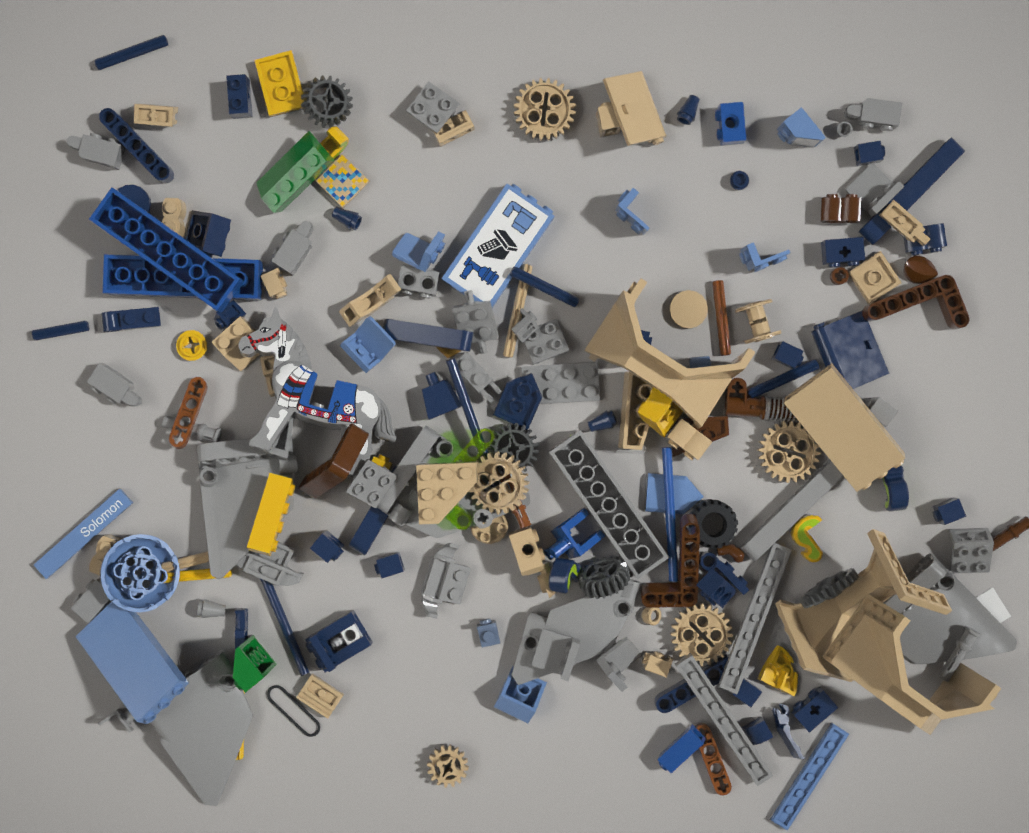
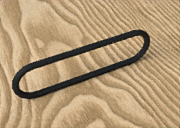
(295, 701)

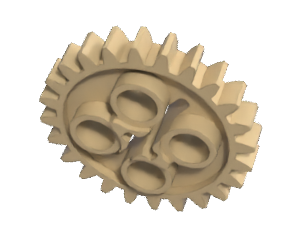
(561, 111)
(783, 468)
(507, 498)
(713, 622)

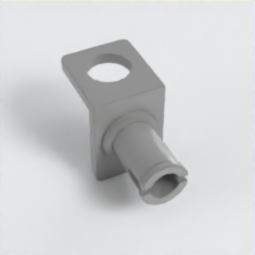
(126, 718)

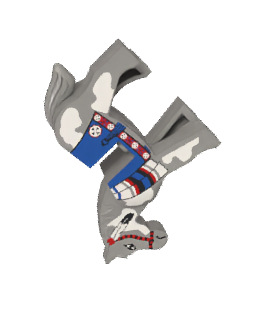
(293, 389)

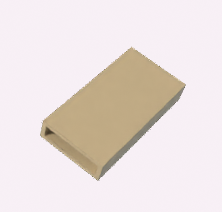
(844, 428)

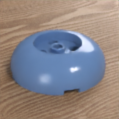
(135, 596)

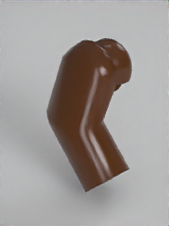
(733, 551)

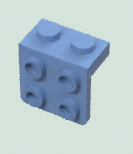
(625, 214)
(417, 251)
(752, 260)
(368, 344)

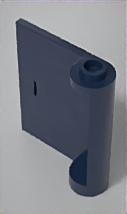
(851, 349)

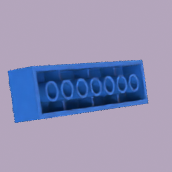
(166, 250)
(137, 277)

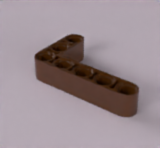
(918, 297)
(338, 466)
(686, 569)

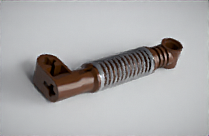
(762, 407)

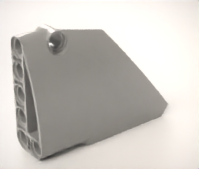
(206, 726)

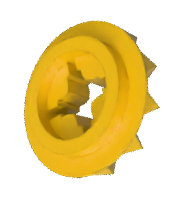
(184, 340)

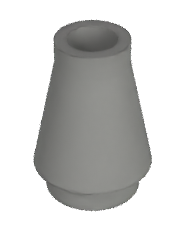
(210, 609)

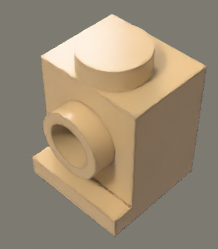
(275, 284)
(657, 663)

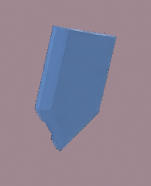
(685, 494)

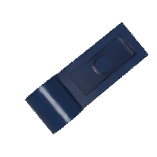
(130, 319)
(726, 569)

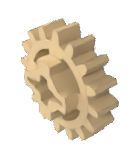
(442, 761)

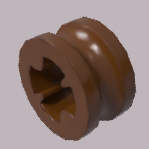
(843, 280)

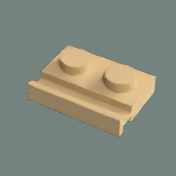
(320, 696)

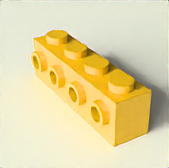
(270, 514)

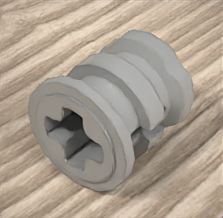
(485, 513)

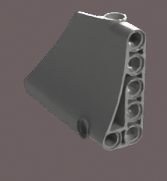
(235, 496)

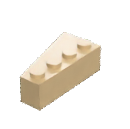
(632, 427)

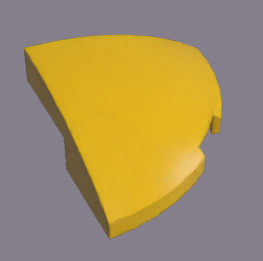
(779, 672)

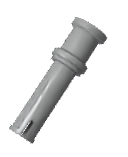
(200, 431)
(961, 643)

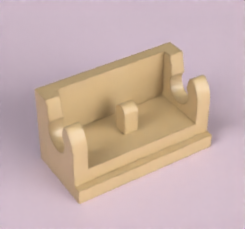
(155, 114)
(454, 128)

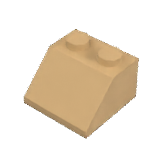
(228, 343)

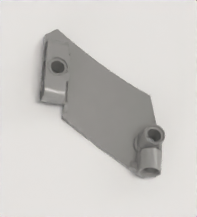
(587, 619)

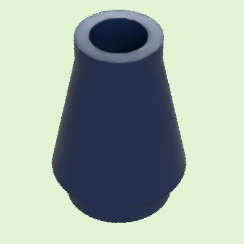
(688, 111)
(347, 218)
(603, 421)

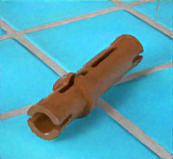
(524, 521)

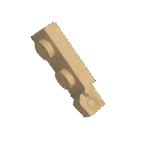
(904, 223)

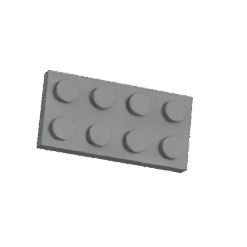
(566, 382)

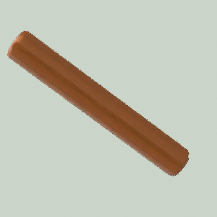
(721, 317)

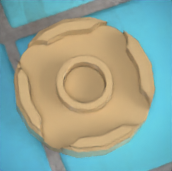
(688, 309)

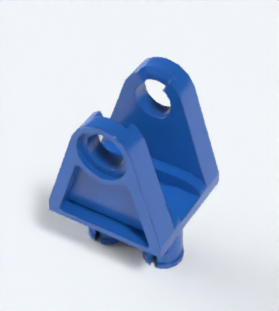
(566, 543)

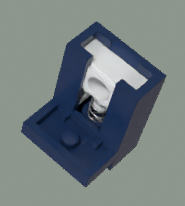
(324, 651)

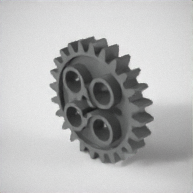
(829, 588)

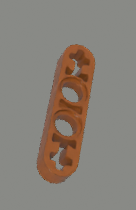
(186, 412)
(714, 758)

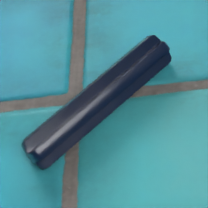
(60, 330)

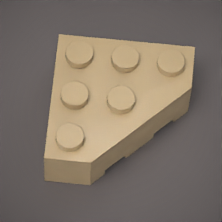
(442, 487)

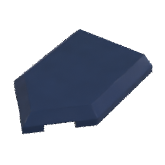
(519, 401)

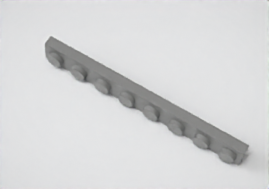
(754, 618)
(723, 719)

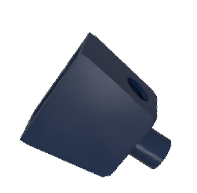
(439, 397)

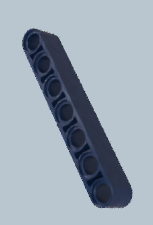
(915, 187)

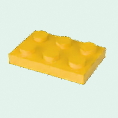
(280, 83)

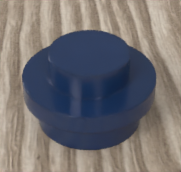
(739, 180)

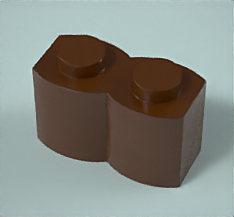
(841, 209)

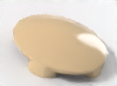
(492, 533)

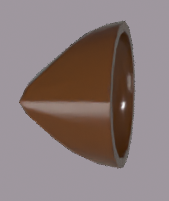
(919, 269)

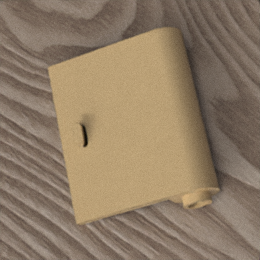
(635, 108)

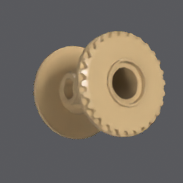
(758, 321)

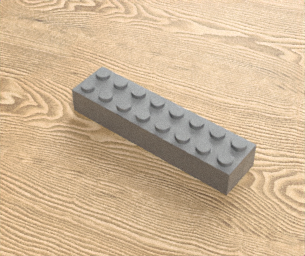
(608, 504)

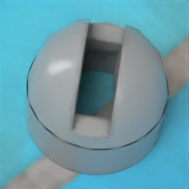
(848, 129)

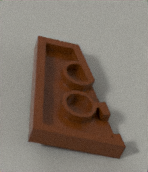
(713, 429)

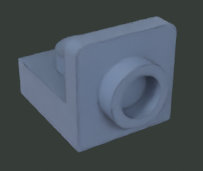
(488, 632)

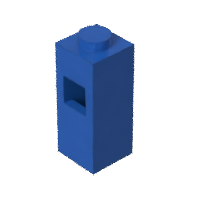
(681, 749)

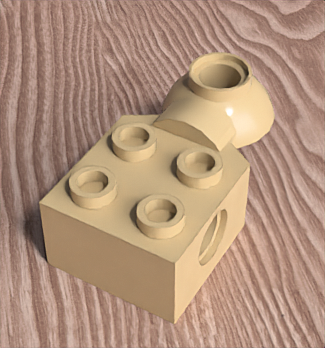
(531, 561)

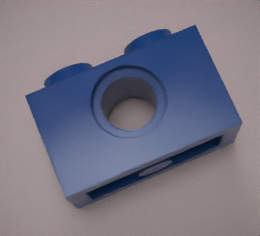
(733, 112)

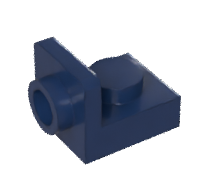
(229, 315)

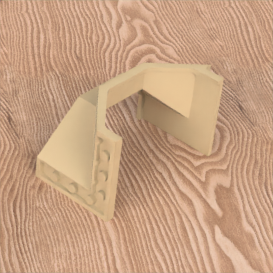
(622, 344)
(817, 626)
(872, 656)

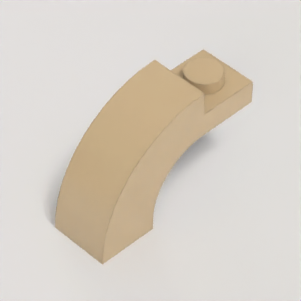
(370, 301)

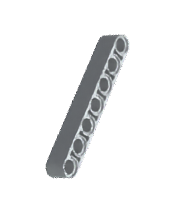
(791, 510)

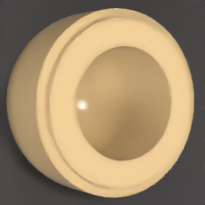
(646, 615)

